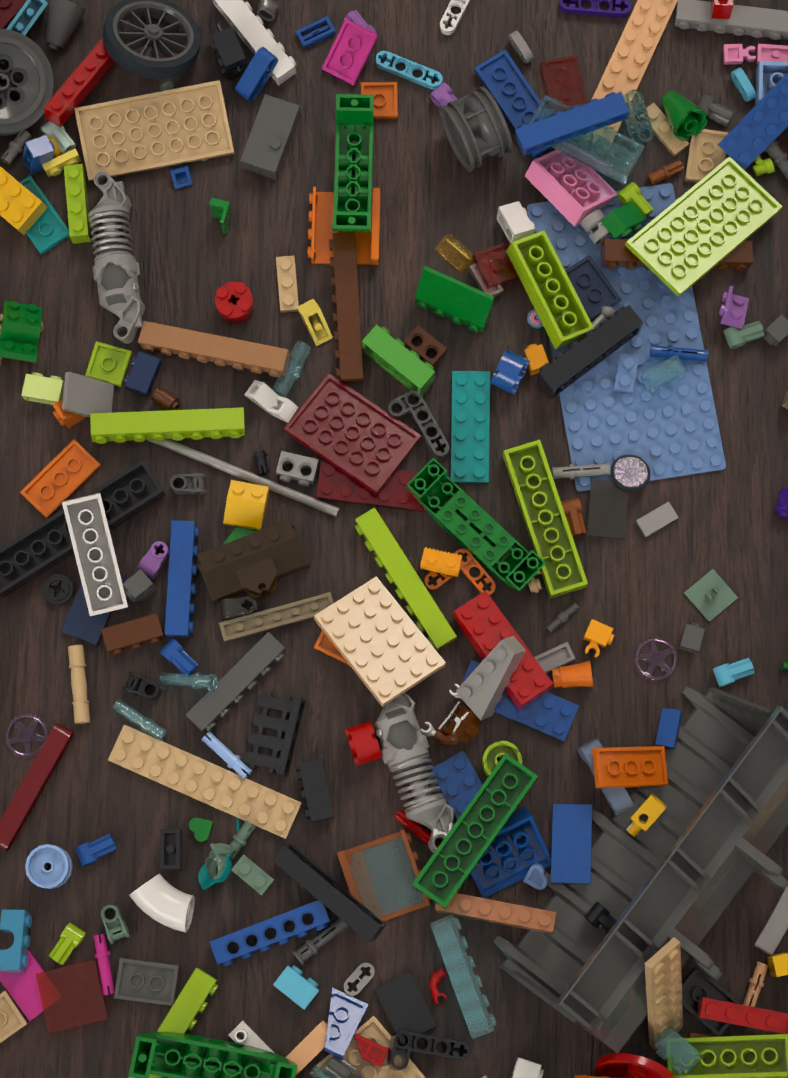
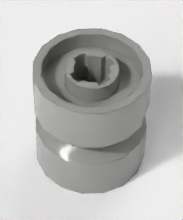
(592, 223)

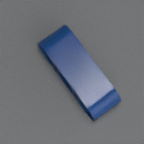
(256, 74)

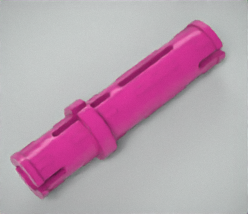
(102, 955)

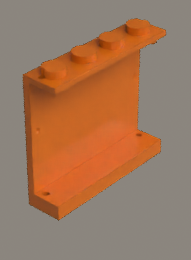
(322, 217)

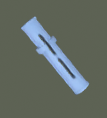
(231, 759)

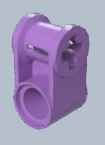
(151, 562)

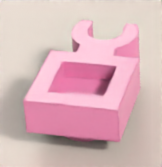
(735, 54)

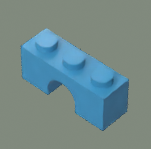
(15, 958)

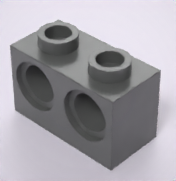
(139, 587)

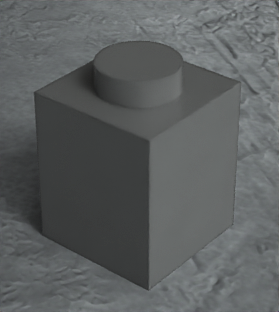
(777, 331)
(691, 637)

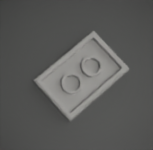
(86, 395)

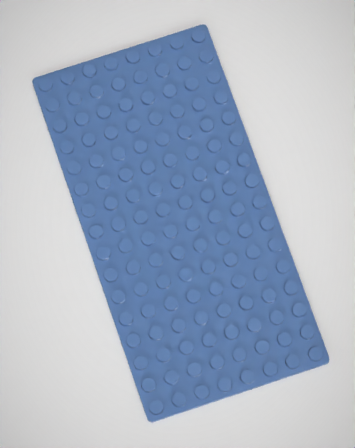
(669, 428)

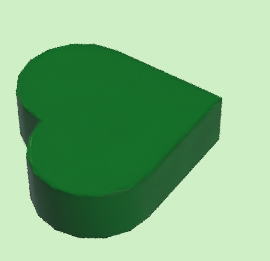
(201, 828)

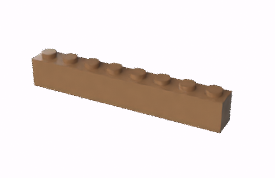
(214, 348)

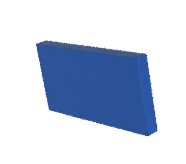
(571, 844)

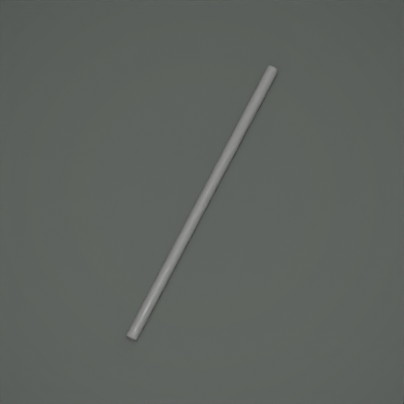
(248, 476)

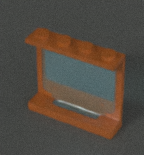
(383, 875)

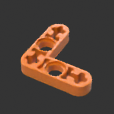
(465, 567)

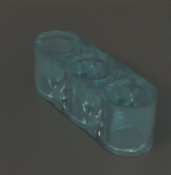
(643, 125)

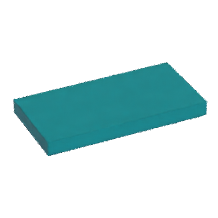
(49, 228)

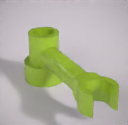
(763, 166)

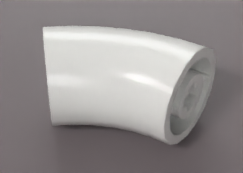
(165, 903)

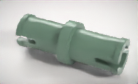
(241, 838)

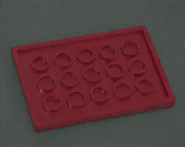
(352, 433)

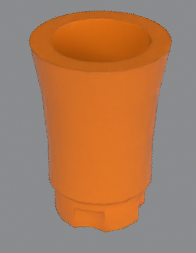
(573, 676)

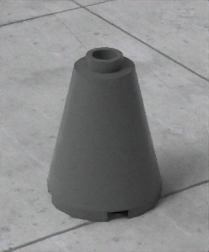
(61, 22)

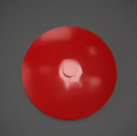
(630, 1066)

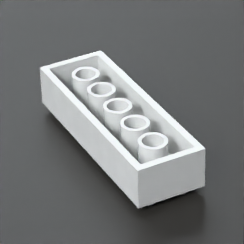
(94, 554)

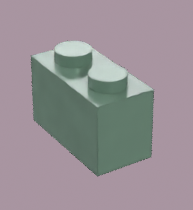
(253, 875)

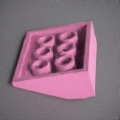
(570, 185)

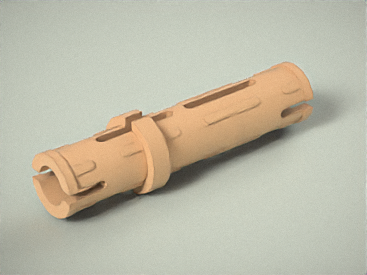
(752, 995)

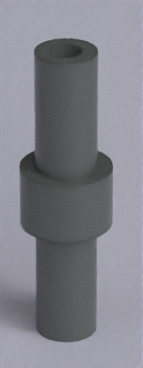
(562, 617)

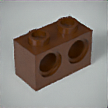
(429, 344)

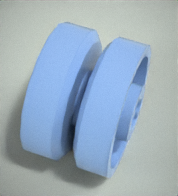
(37, 867)

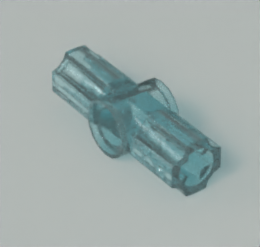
(296, 365)

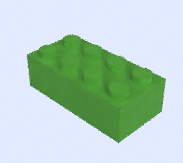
(398, 360)

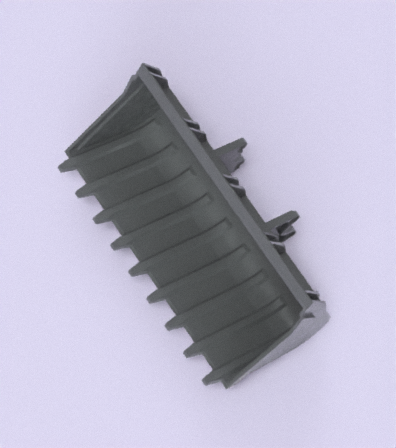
(668, 882)

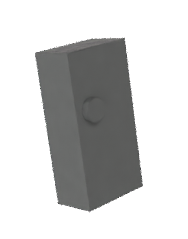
(270, 137)

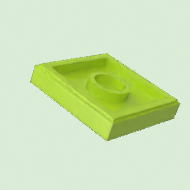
(109, 364)

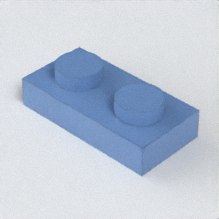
(626, 373)

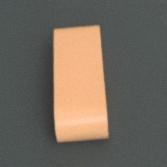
(309, 1046)

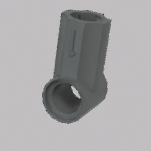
(714, 110)
(342, 1068)

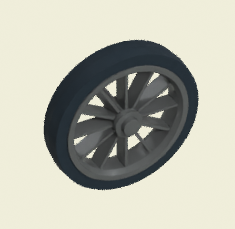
(151, 38)

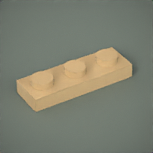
(664, 132)
(287, 284)

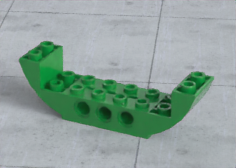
(473, 527)

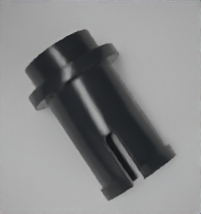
(261, 461)

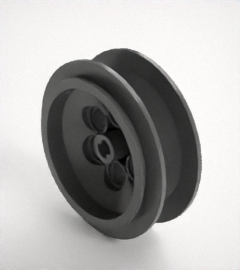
(37, 82)

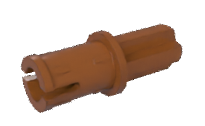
(665, 172)

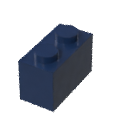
(143, 374)

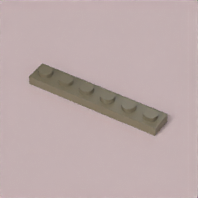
(274, 617)

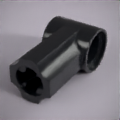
(600, 917)

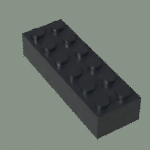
(589, 352)

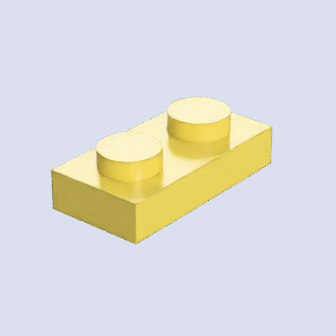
(56, 165)

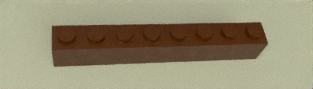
(616, 255)
(347, 306)

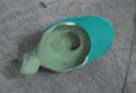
(216, 866)

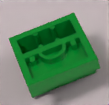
(20, 331)

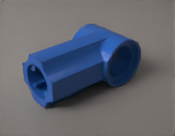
(176, 654)
(91, 851)

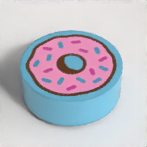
(534, 320)

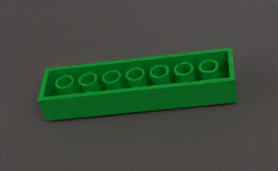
(475, 831)

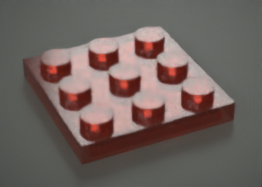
(71, 996)

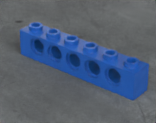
(220, 945)

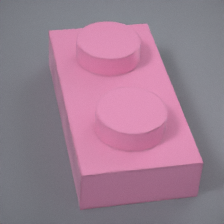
(772, 53)

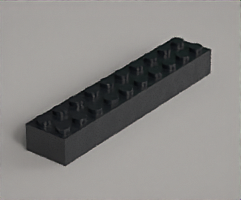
(51, 541)

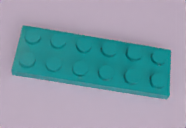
(470, 427)

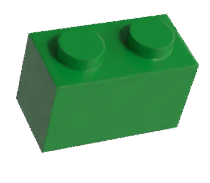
(624, 220)

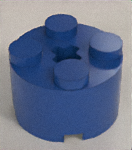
(510, 372)

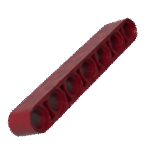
(33, 784)

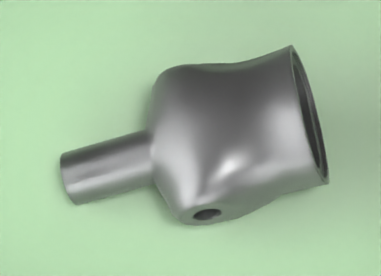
(267, 9)

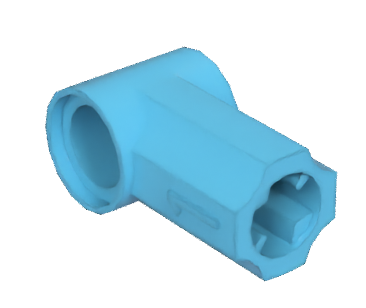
(729, 673)

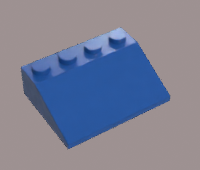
(511, 854)

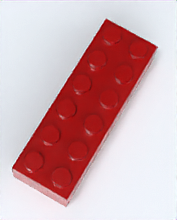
(485, 628)

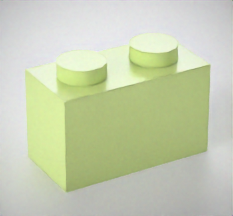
(43, 389)

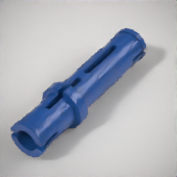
(682, 353)

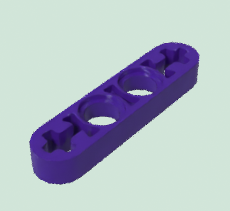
(595, 9)

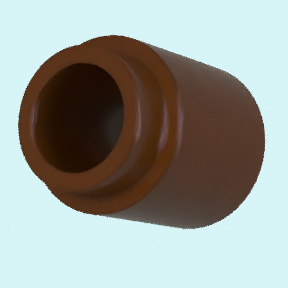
(165, 399)

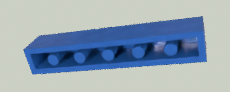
(571, 123)
(180, 579)

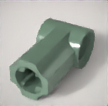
(738, 337)

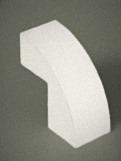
(271, 401)

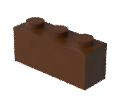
(133, 634)

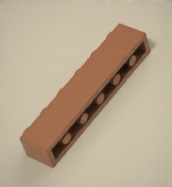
(501, 913)

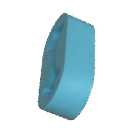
(743, 84)

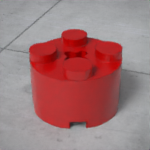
(224, 302)
(363, 743)

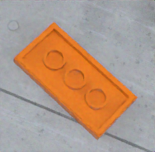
(60, 479)
(630, 767)

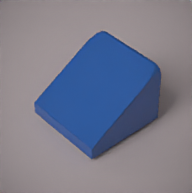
(181, 176)

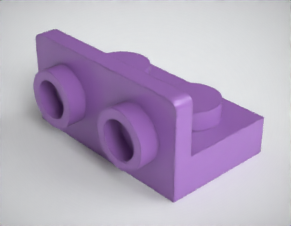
(733, 309)

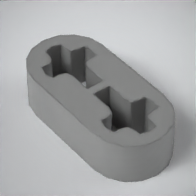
(520, 47)
(355, 975)

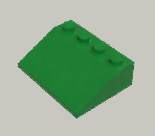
(454, 300)

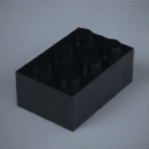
(698, 985)

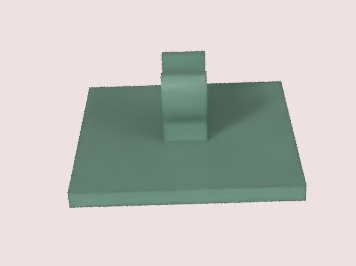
(710, 595)

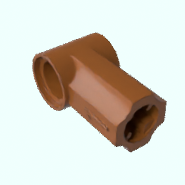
(573, 513)

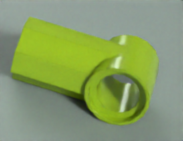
(633, 193)
(69, 940)

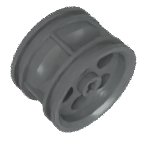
(475, 128)

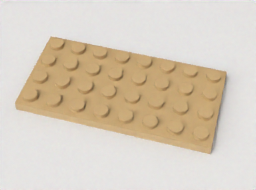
(154, 130)

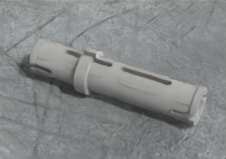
(581, 471)

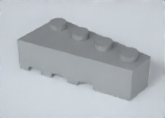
(487, 682)

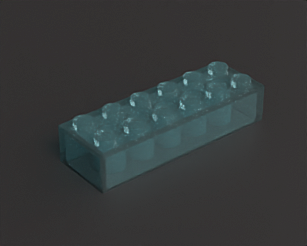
(600, 149)
(462, 977)

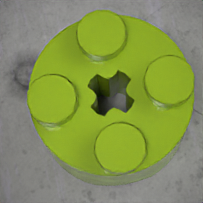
(497, 751)

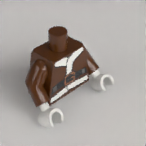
(457, 726)

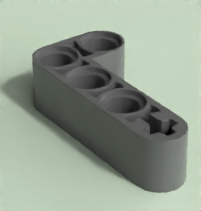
(423, 426)

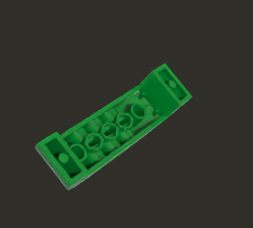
(353, 163)
(203, 1057)

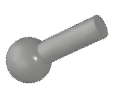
(607, 312)

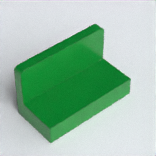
(222, 210)

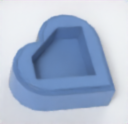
(536, 877)

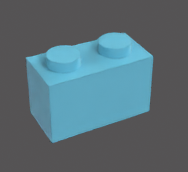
(296, 986)

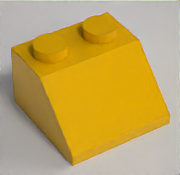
(246, 505)

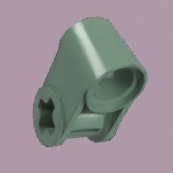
(114, 925)

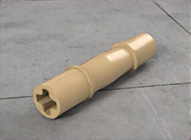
(79, 684)

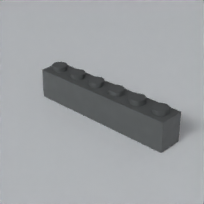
(236, 682)

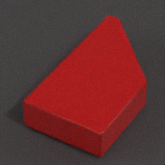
(371, 1051)

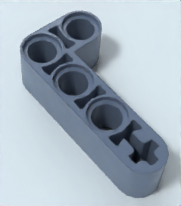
(617, 797)

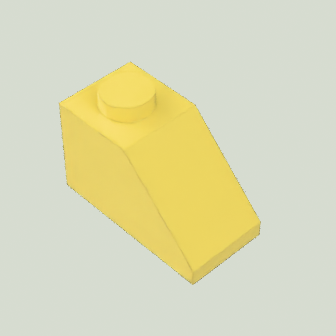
(314, 322)

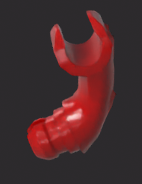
(435, 979)

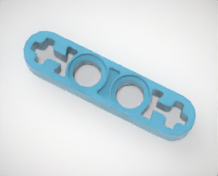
(410, 67)

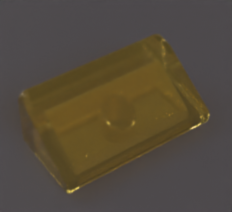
(455, 252)

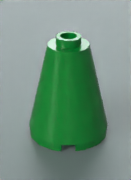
(683, 115)

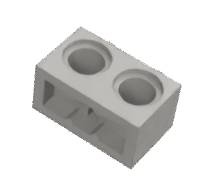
(299, 463)

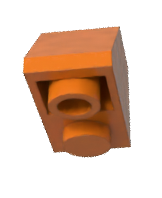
(66, 417)

